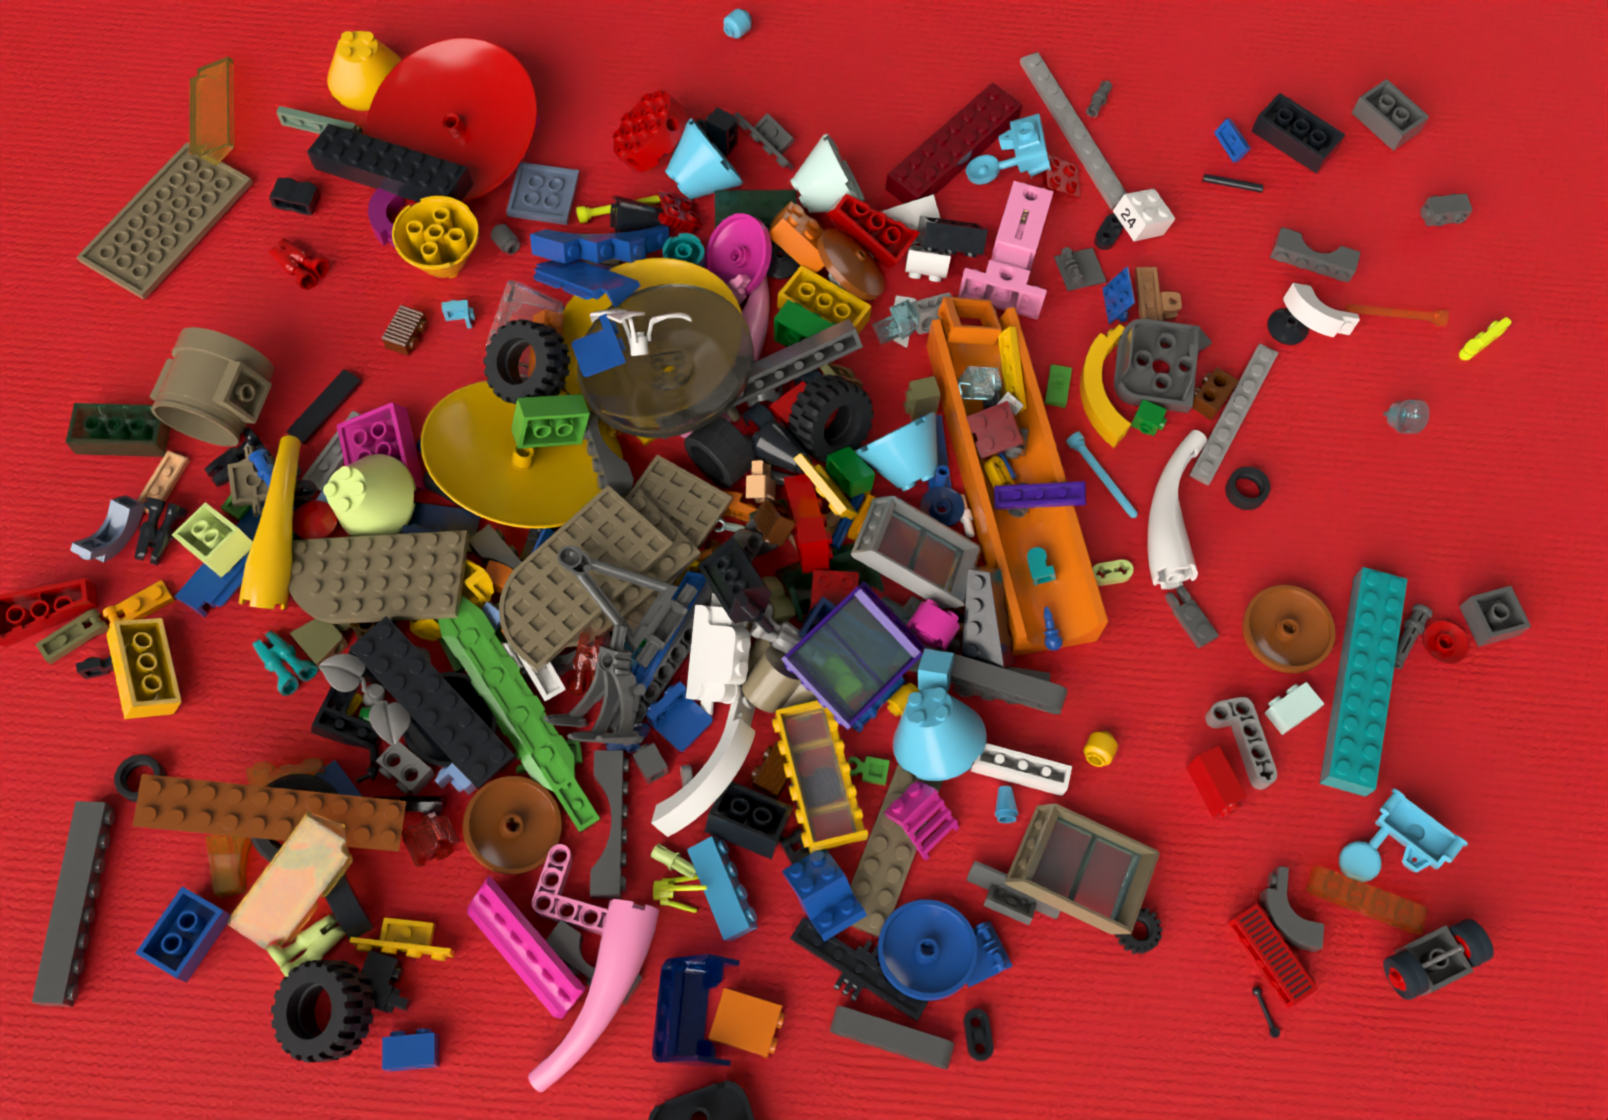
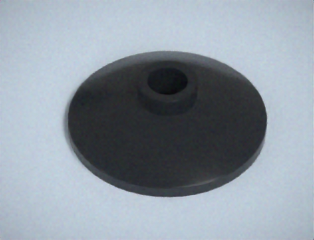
(781, 267)
(1285, 332)

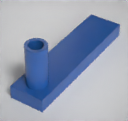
(942, 475)

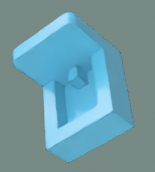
(458, 310)

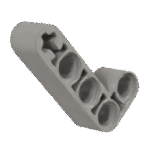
(1246, 743)

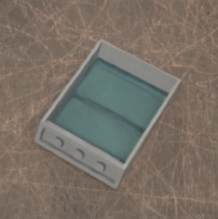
(916, 551)

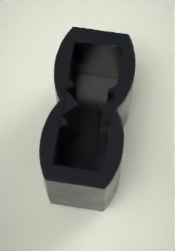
(294, 196)

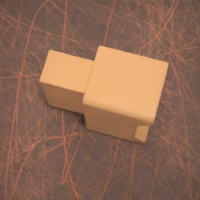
(760, 484)

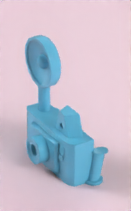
(1030, 151)
(1411, 827)

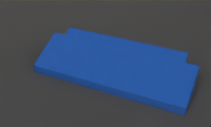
(586, 280)
(209, 587)

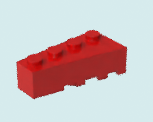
(873, 229)
(40, 608)

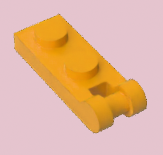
(140, 604)

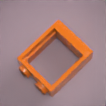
(953, 308)

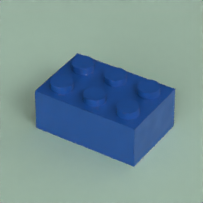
(183, 934)

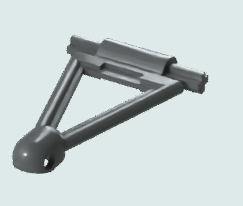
(661, 618)

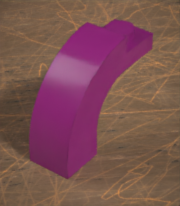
(380, 210)

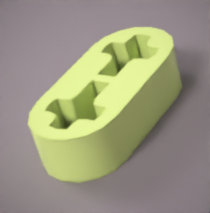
(1113, 576)

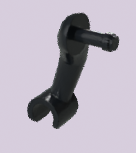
(373, 765)

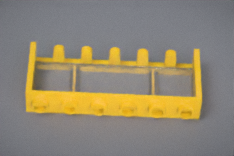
(819, 776)

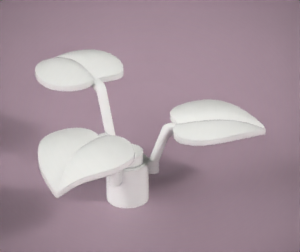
(637, 341)

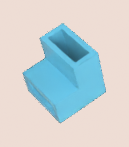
(935, 669)

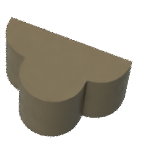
(769, 682)

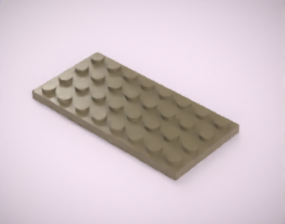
(164, 222)

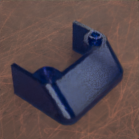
(683, 1010)

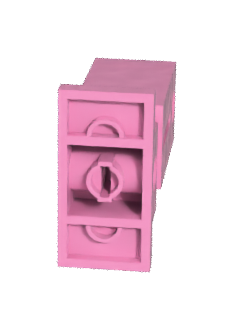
(1013, 255)

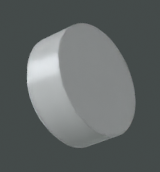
(686, 774)

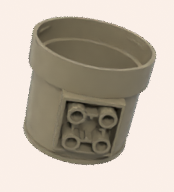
(211, 386)

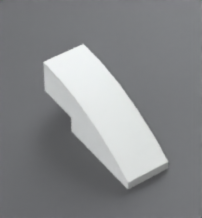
(546, 680)

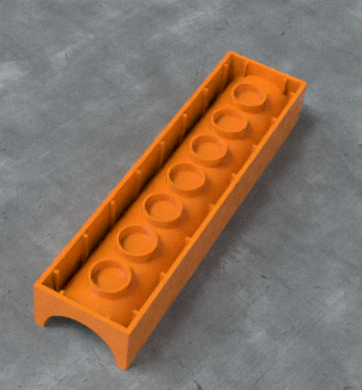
(1006, 538)

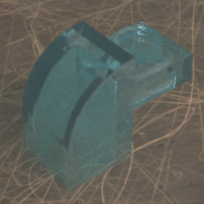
(900, 323)

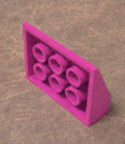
(382, 432)

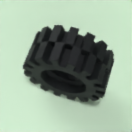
(1152, 938)

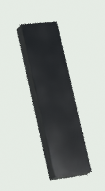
(324, 407)

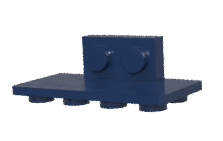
(441, 519)

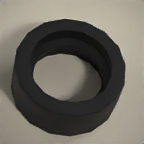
(1254, 475)
(127, 766)

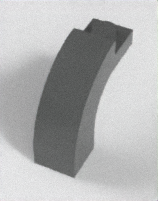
(1296, 930)

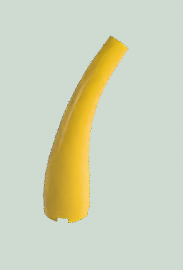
(270, 555)

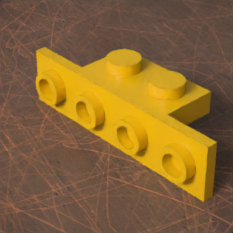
(405, 936)

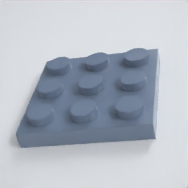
(543, 193)

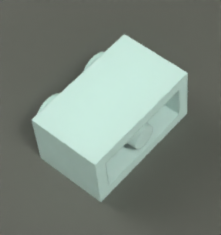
(1293, 708)

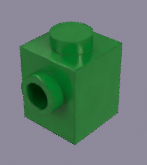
(1149, 418)

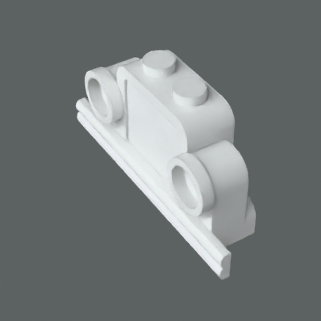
(717, 656)

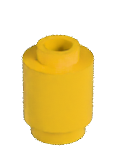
(899, 699)

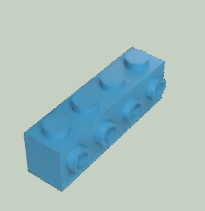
(723, 890)

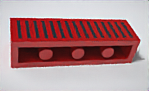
(1273, 955)

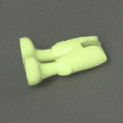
(310, 939)

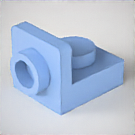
(458, 779)

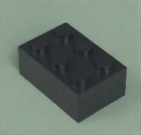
(951, 236)
(749, 819)

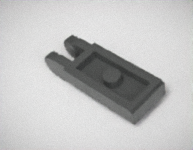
(1191, 618)

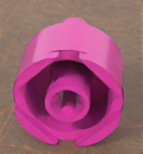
(934, 625)

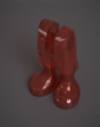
(584, 659)

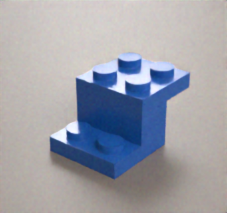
(824, 893)

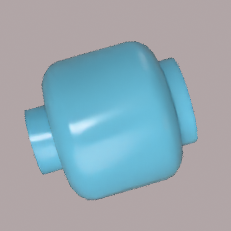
(737, 23)

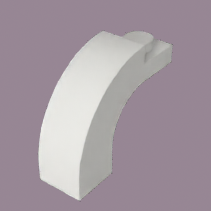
(1317, 316)

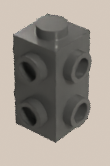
(1446, 209)

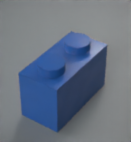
(410, 1051)

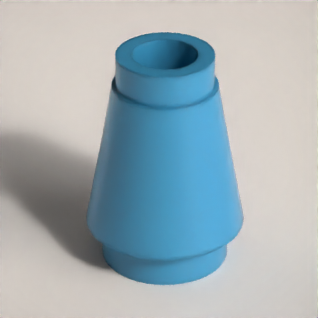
(1006, 807)

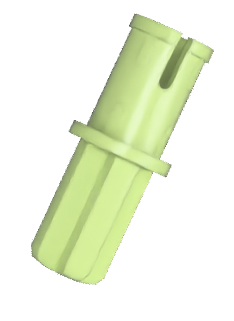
(673, 861)

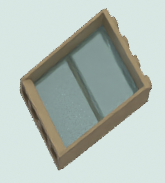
(1083, 869)

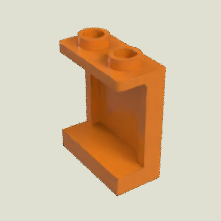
(746, 1023)

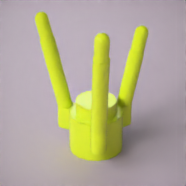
(666, 889)

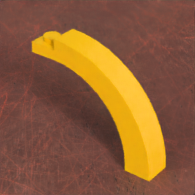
(1099, 410)

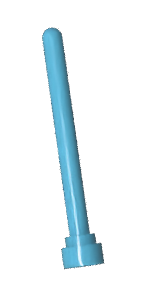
(1077, 442)

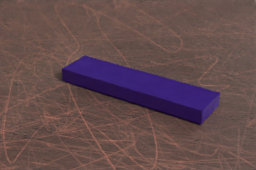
(1040, 495)

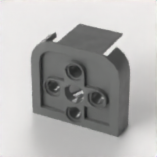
(1138, 382)

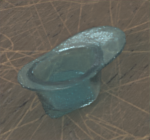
(1408, 416)

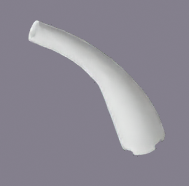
(1168, 542)

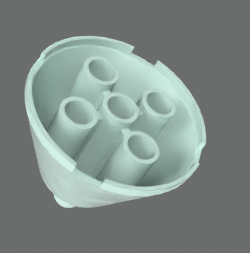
(825, 178)

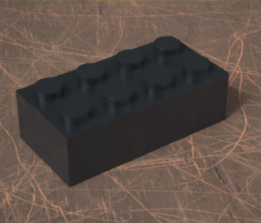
(1298, 132)

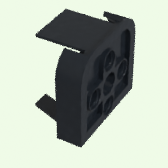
(716, 1101)

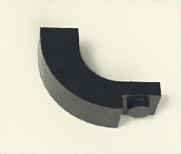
(348, 908)

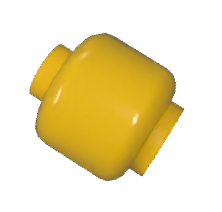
(1100, 748)

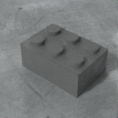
(1390, 114)

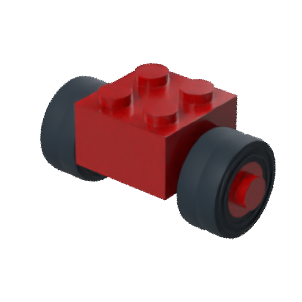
(759, 415)

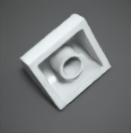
(927, 263)

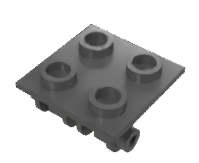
(1079, 268)

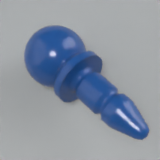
(1053, 640)

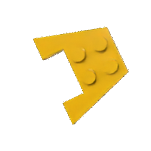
(827, 487)

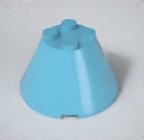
(700, 165)
(905, 453)
(938, 736)

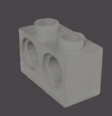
(927, 310)
(409, 764)

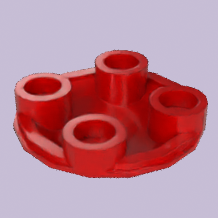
(314, 520)

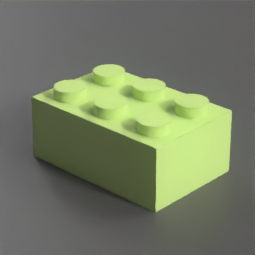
(213, 539)

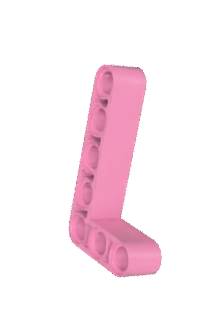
(559, 902)

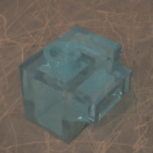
(979, 383)

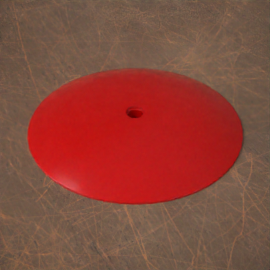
(466, 86)

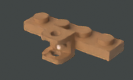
(1150, 302)

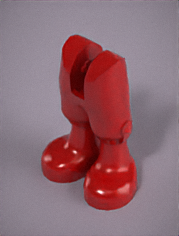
(293, 257)

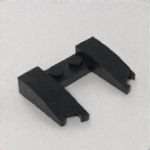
(336, 725)

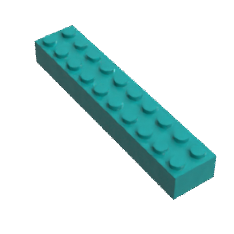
(1364, 682)

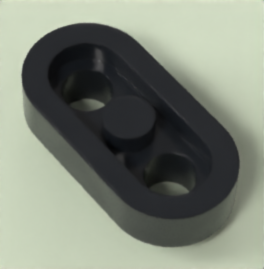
(1110, 230)
(978, 1035)

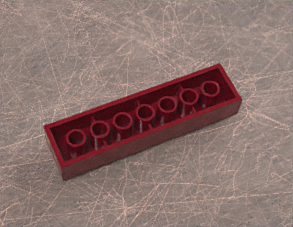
(954, 145)

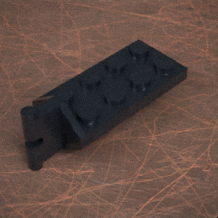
(737, 584)

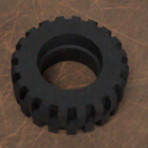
(504, 357)
(816, 406)
(295, 1010)

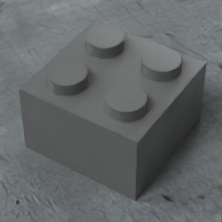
(1494, 616)

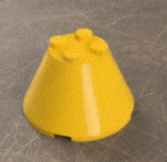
(359, 69)
(436, 235)

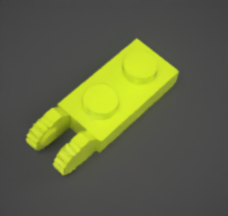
(1483, 339)

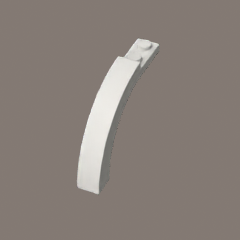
(715, 775)

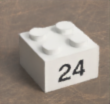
(1144, 214)

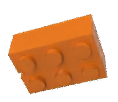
(797, 236)

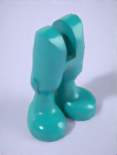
(281, 652)

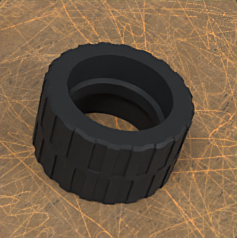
(720, 452)

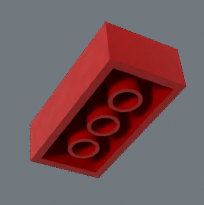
(810, 531)

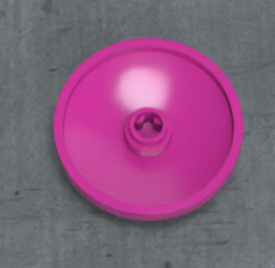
(739, 247)

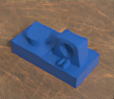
(1232, 140)

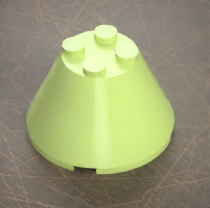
(372, 496)

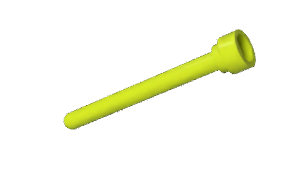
(585, 214)

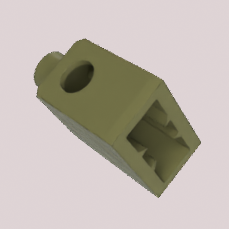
(321, 639)

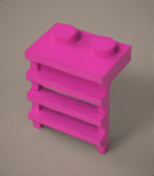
(914, 809)

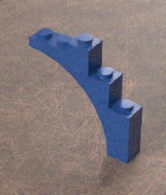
(598, 247)

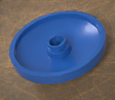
(927, 950)

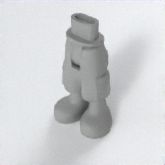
(783, 636)

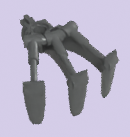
(618, 687)

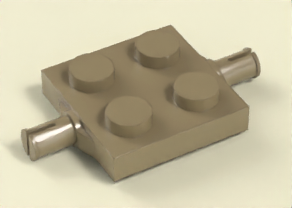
(246, 485)

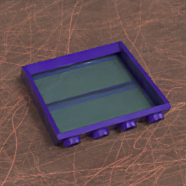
(854, 655)

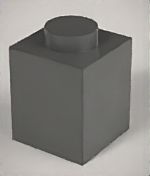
(650, 763)

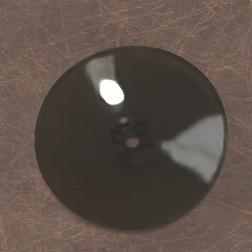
(708, 357)

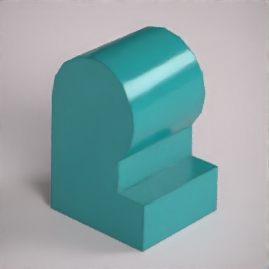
(1038, 566)

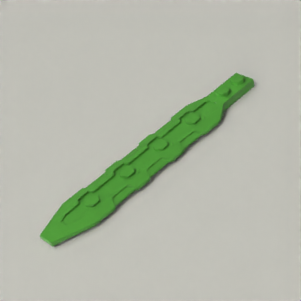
(516, 709)

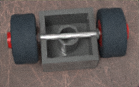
(1438, 959)

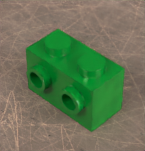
(850, 472)

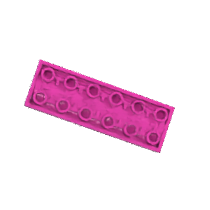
(525, 949)

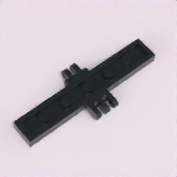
(857, 968)

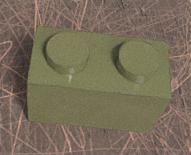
(922, 397)

